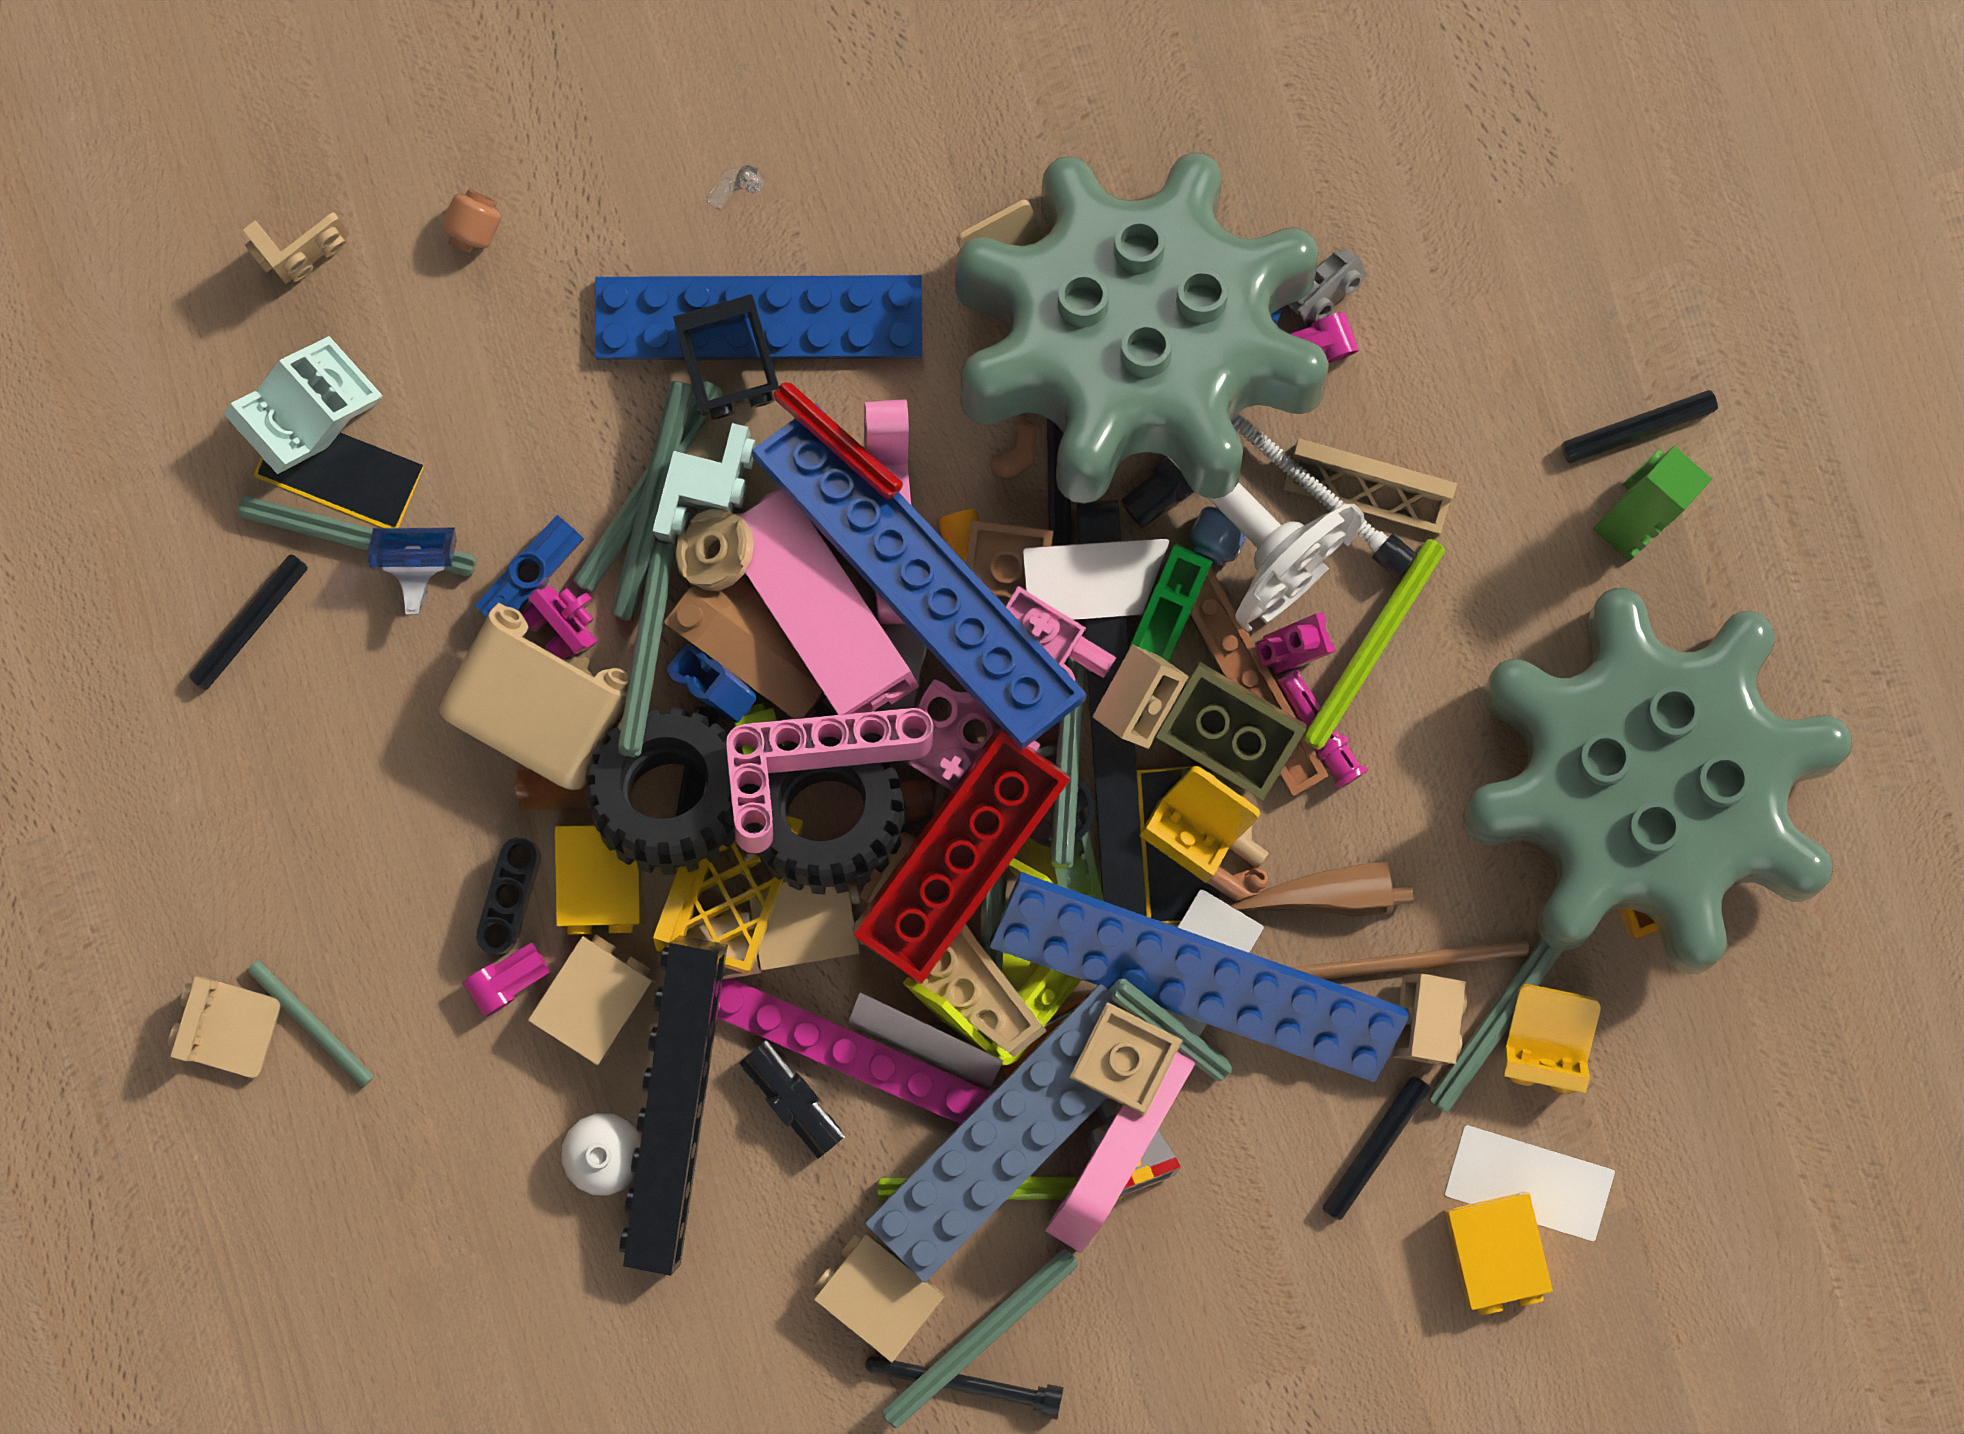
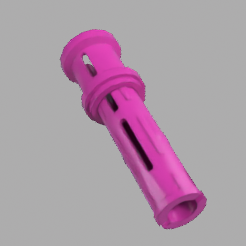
(1336, 751)

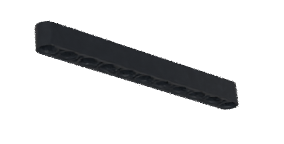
(1112, 756)

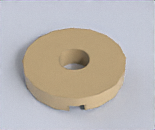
(732, 558)

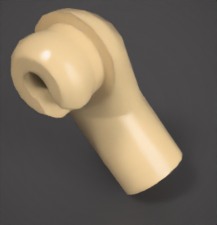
(1249, 849)

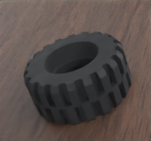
(673, 840)
(846, 857)

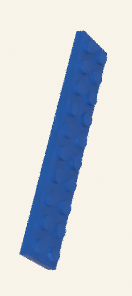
(925, 586)
(1199, 977)

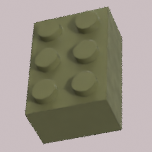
(1231, 731)

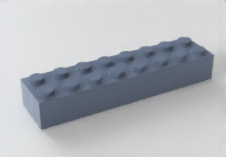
(992, 1148)

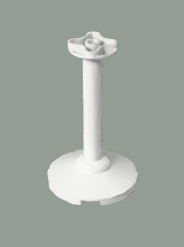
(1287, 554)

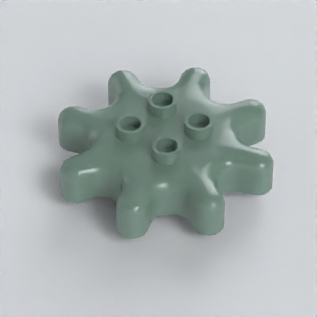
(1140, 327)
(1657, 780)

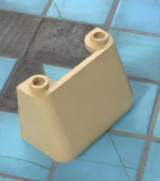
(533, 701)

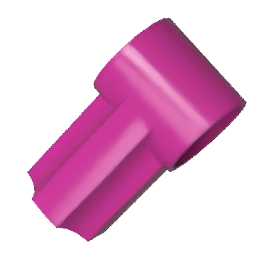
(1332, 335)
(499, 983)

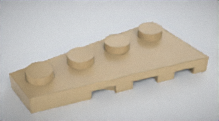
(983, 994)

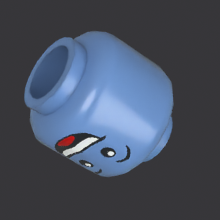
(1216, 536)

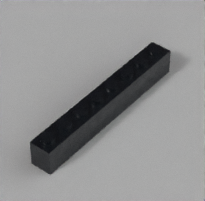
(674, 1104)

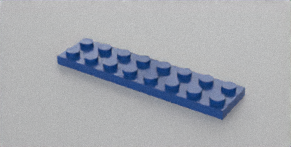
(798, 316)

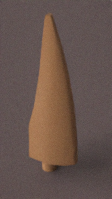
(1342, 891)

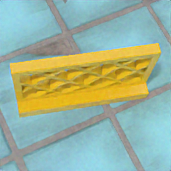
(684, 898)

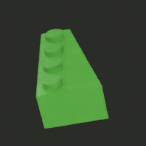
(1654, 499)

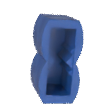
(711, 683)

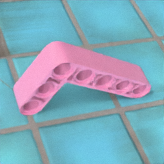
(887, 440)
(813, 755)
(1114, 1162)

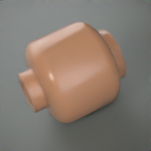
(471, 221)

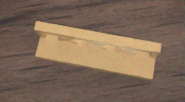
(1379, 473)

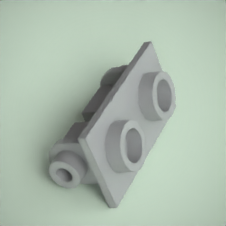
(1341, 276)

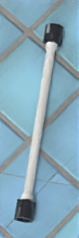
(1389, 551)

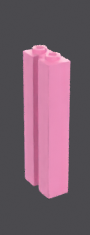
(822, 610)

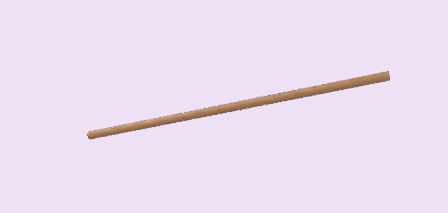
(1367, 966)

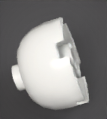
(600, 1154)

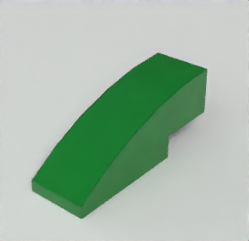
(1172, 602)

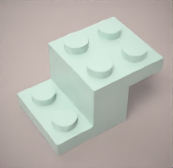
(302, 404)
(704, 484)

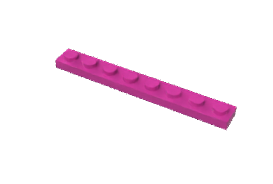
(848, 1052)

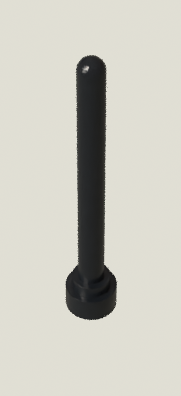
(1043, 1400)

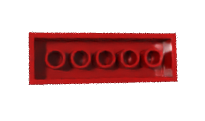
(960, 855)

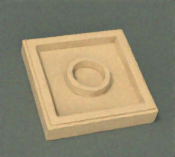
(1126, 1058)

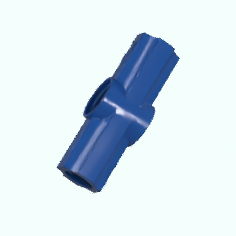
(548, 551)

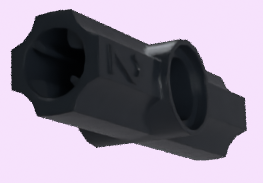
(1157, 493)
(792, 1099)

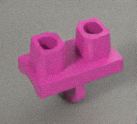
(567, 618)
(1295, 644)

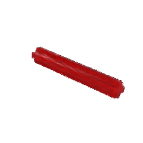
(838, 440)

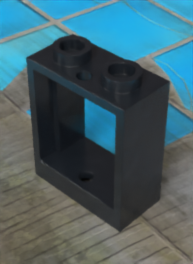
(713, 317)

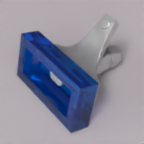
(412, 558)

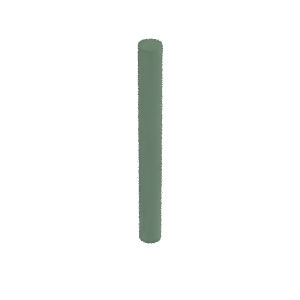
(311, 1024)

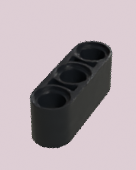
(493, 911)

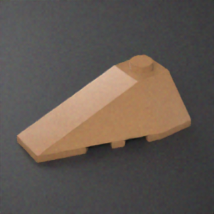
(747, 640)

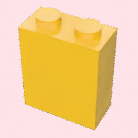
(594, 884)
(1498, 1252)

